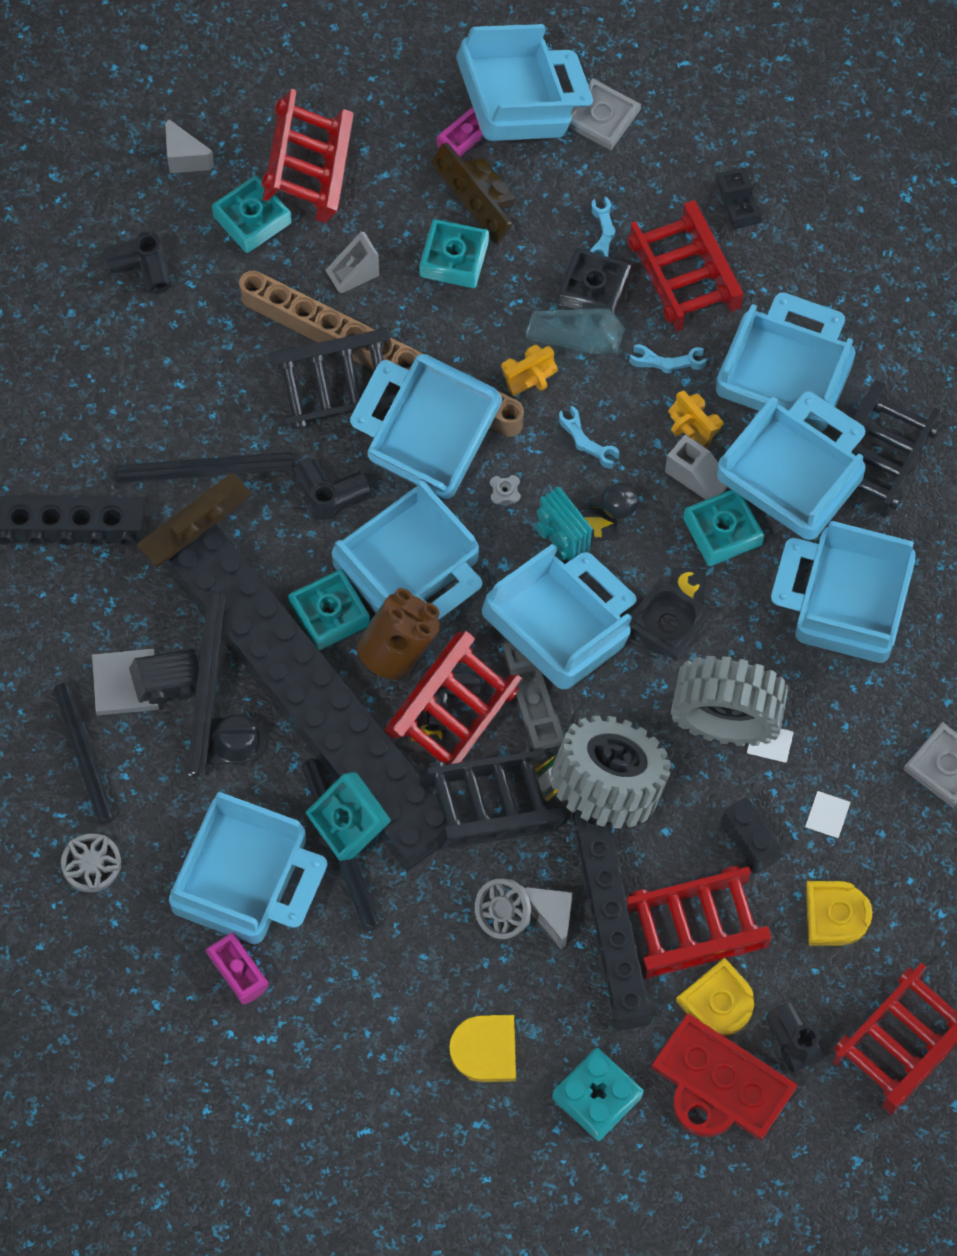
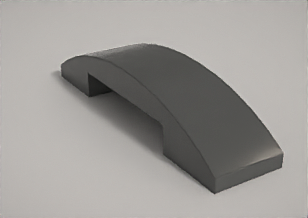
(533, 701)

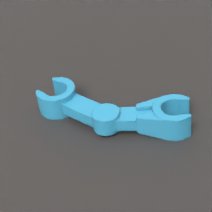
(608, 229)
(667, 364)
(582, 442)

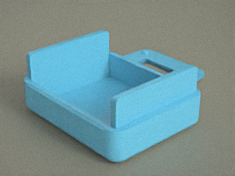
(516, 82)
(786, 359)
(431, 423)
(793, 466)
(414, 548)
(852, 590)
(558, 617)
(242, 870)

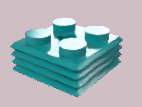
(265, 219)
(449, 237)
(731, 512)
(563, 525)
(337, 594)
(342, 800)
(597, 1114)

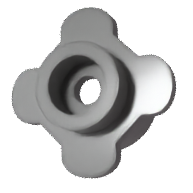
(502, 497)

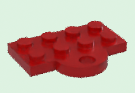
(721, 1082)

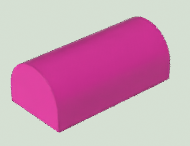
(462, 133)
(237, 968)

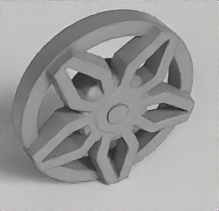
(91, 862)
(503, 908)

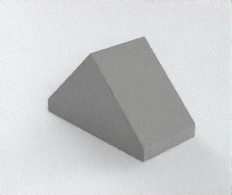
(185, 151)
(355, 264)
(552, 912)

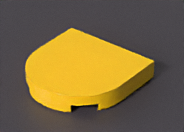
(836, 913)
(720, 999)
(485, 1048)

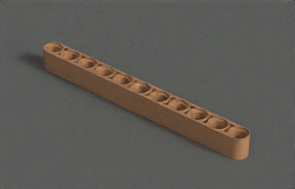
(322, 316)

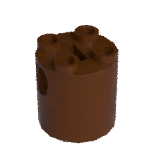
(398, 635)

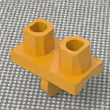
(530, 371)
(691, 420)

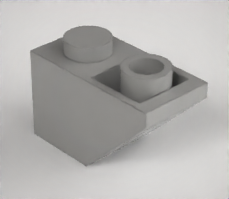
(694, 468)

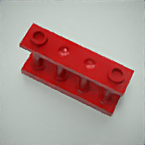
(333, 151)
(702, 245)
(441, 675)
(719, 945)
(917, 1068)

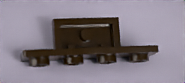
(478, 190)
(194, 520)

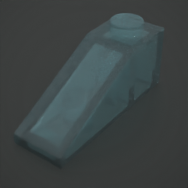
(581, 330)

